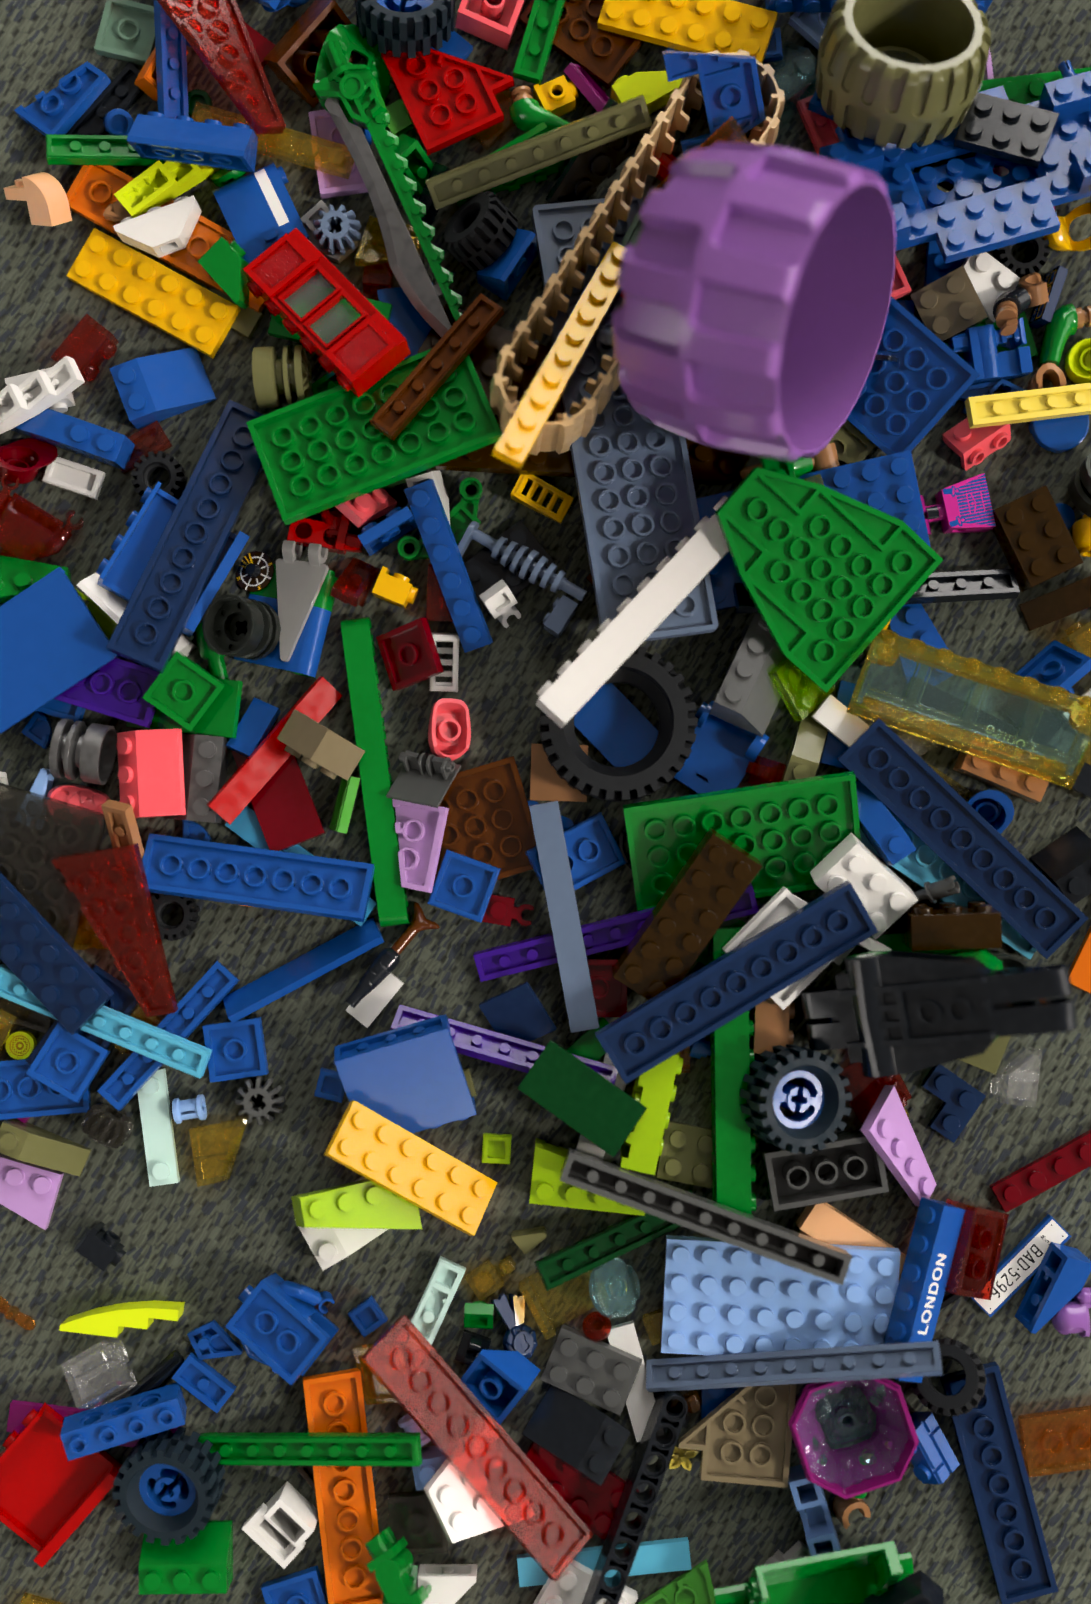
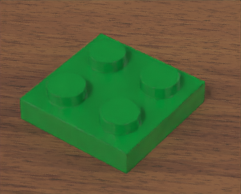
(183, 691)

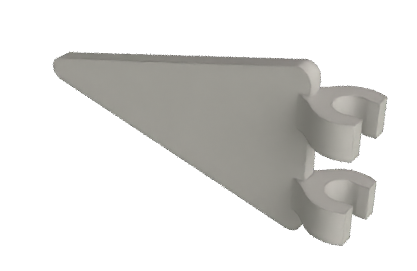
(297, 590)

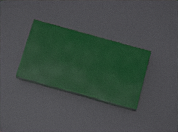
(582, 1098)

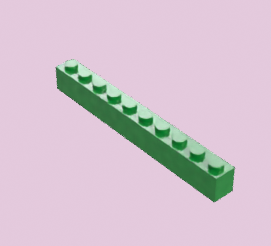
(730, 1134)

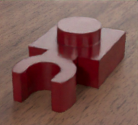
(502, 911)

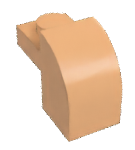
(44, 198)

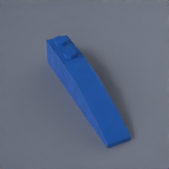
(79, 437)

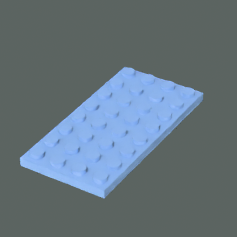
(742, 1302)

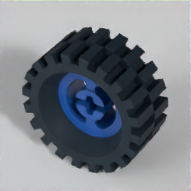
(405, 24)
(817, 1104)
(186, 1501)

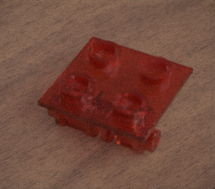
(867, 1089)

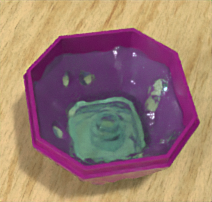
(858, 1452)

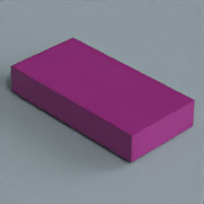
(587, 86)

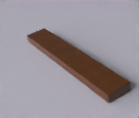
(436, 367)

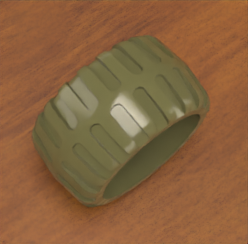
(902, 67)

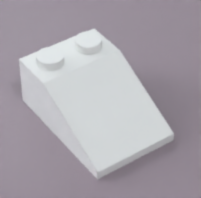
(335, 1244)

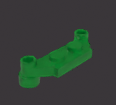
(460, 519)

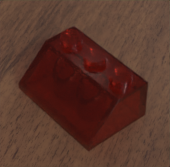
(977, 1251)

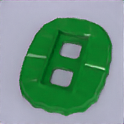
(352, 41)

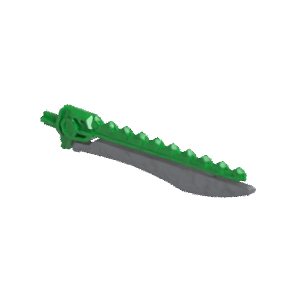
(358, 91)

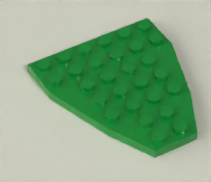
(820, 568)

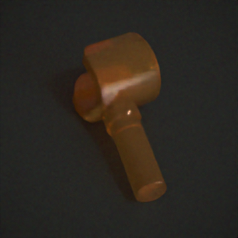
(693, 1401)

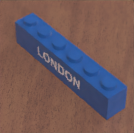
(924, 1274)

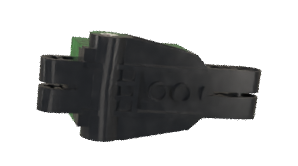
(932, 1009)

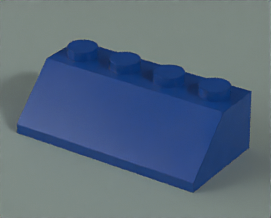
(194, 142)

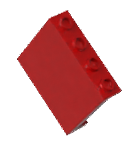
(43, 1491)

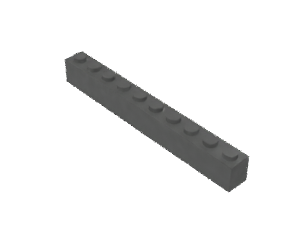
(705, 1216)

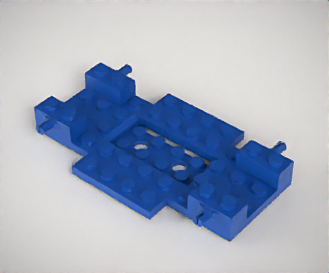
(982, 207)

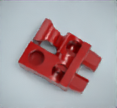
(330, 532)

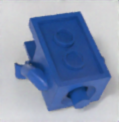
(283, 1325)

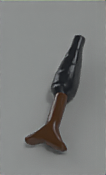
(389, 957)

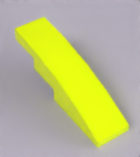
(160, 185)
(112, 1319)

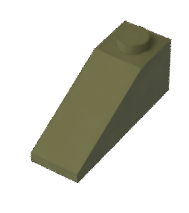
(805, 750)
(41, 1147)

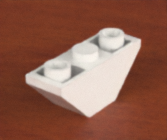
(161, 228)

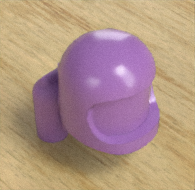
(1075, 1315)

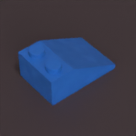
(162, 385)

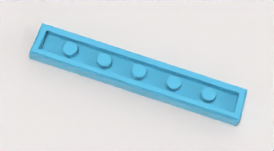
(651, 1558)

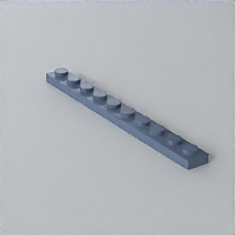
(794, 1366)

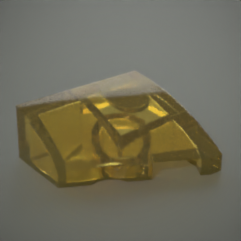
(216, 1149)

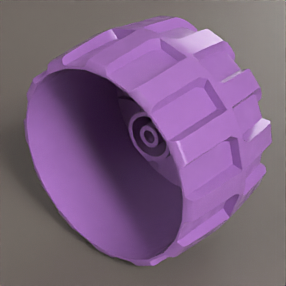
(755, 298)

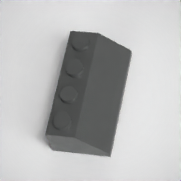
(748, 691)

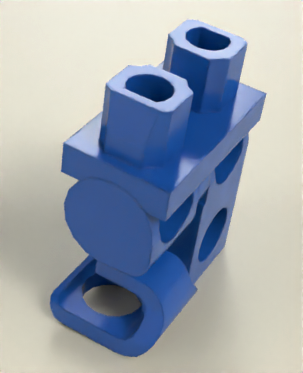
(981, 352)

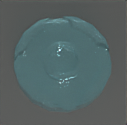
(614, 1288)

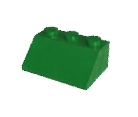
(192, 1567)

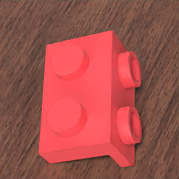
(976, 443)

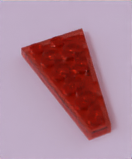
(225, 47)
(122, 914)

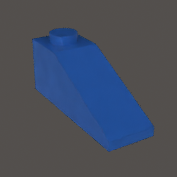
(882, 828)
(1053, 1286)

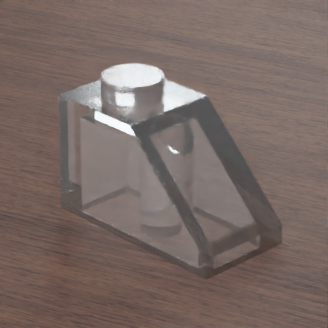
(1018, 1079)

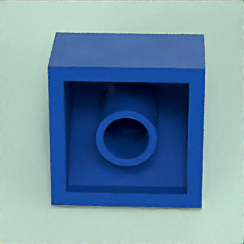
(510, 267)
(499, 1380)

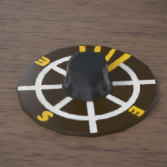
(255, 571)

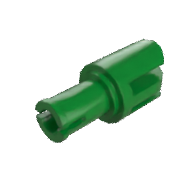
(215, 661)

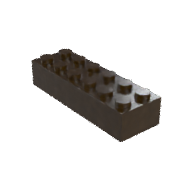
(686, 916)

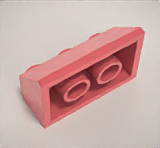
(152, 772)

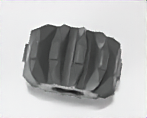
(269, 1098)

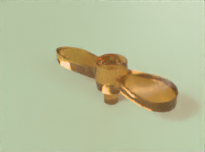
(12, 1312)

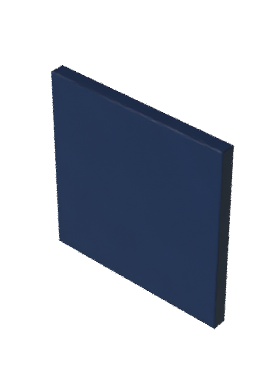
(518, 1014)

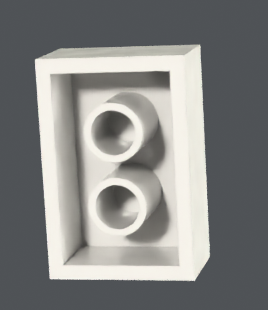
(877, 886)

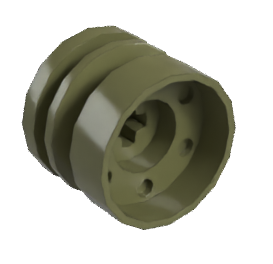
(280, 376)

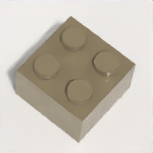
(319, 746)

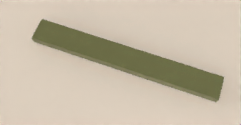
(539, 152)

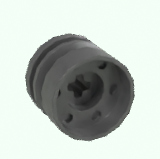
(82, 751)

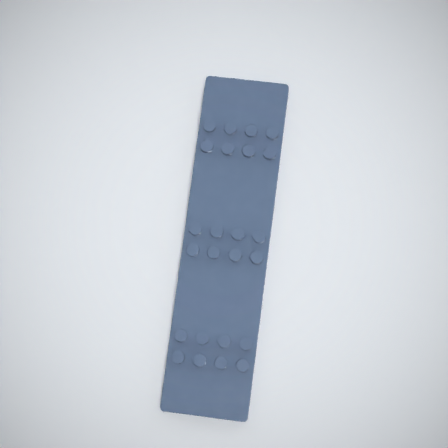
(627, 470)

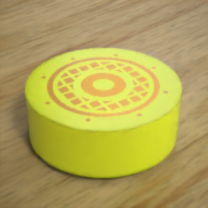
(20, 1044)

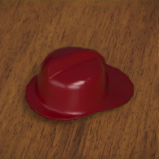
(25, 458)

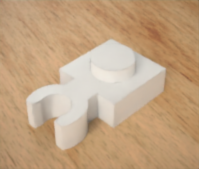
(500, 602)

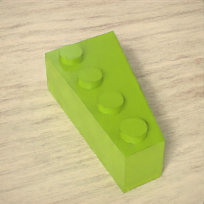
(655, 1091)
(550, 1191)
(355, 1206)

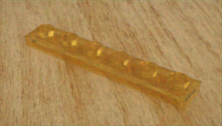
(290, 145)

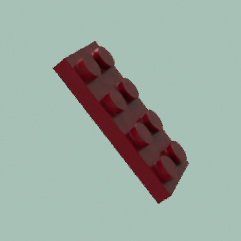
(589, 1501)

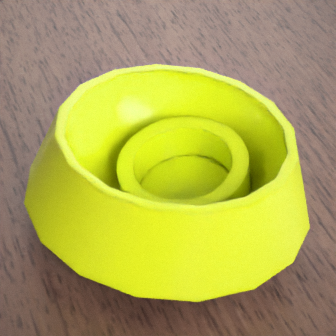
(1079, 362)

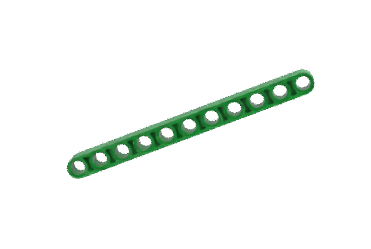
(374, 771)

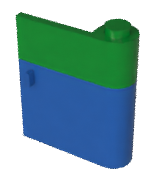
(310, 644)

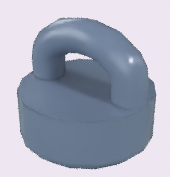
(604, 335)

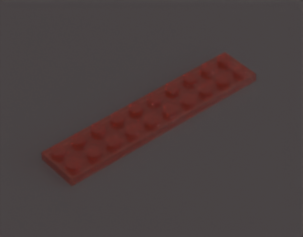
(477, 1447)

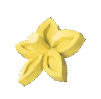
(681, 1457)

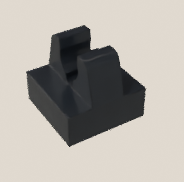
(471, 1346)

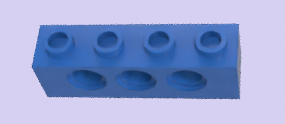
(123, 1421)

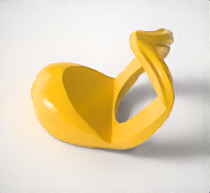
(1061, 240)

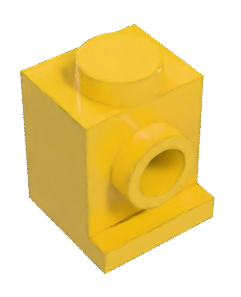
(555, 104)
(394, 588)

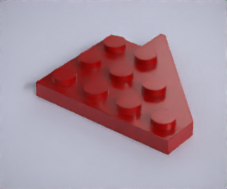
(446, 96)

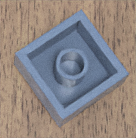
(561, 615)

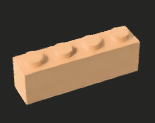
(834, 1227)

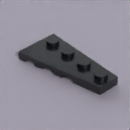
(592, 167)

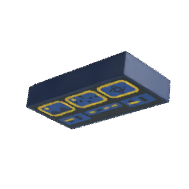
(1044, 313)

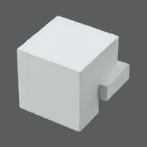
(282, 1524)

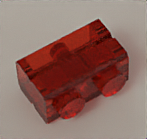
(89, 346)

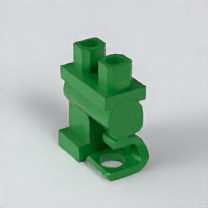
(392, 1569)

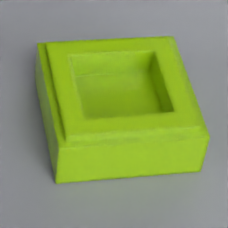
(496, 1148)

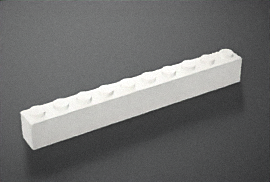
(635, 622)

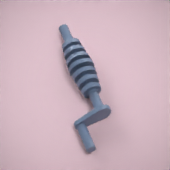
(519, 559)

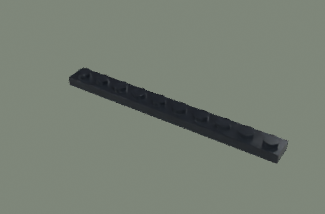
(937, 588)

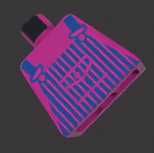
(963, 507)

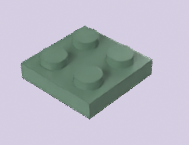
(126, 31)

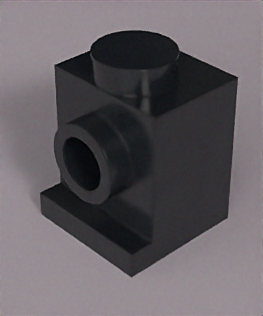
(102, 1247)

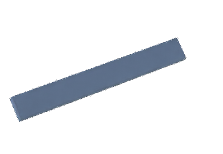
(564, 916)

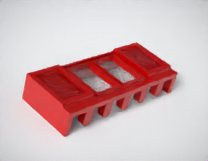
(326, 312)

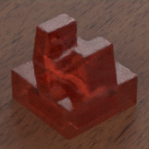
(765, 771)

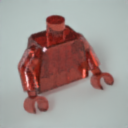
(29, 530)

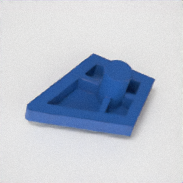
(213, 1342)

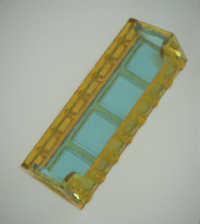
(974, 708)

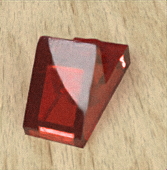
(355, 583)

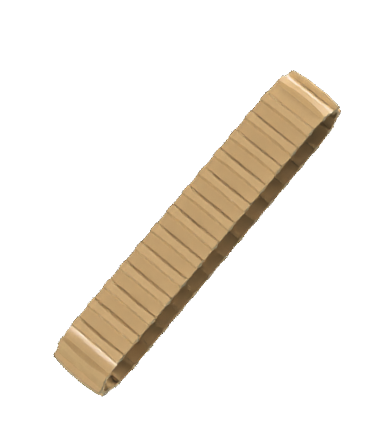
(564, 431)

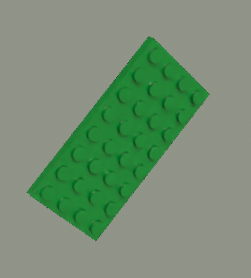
(330, 453)
(779, 823)

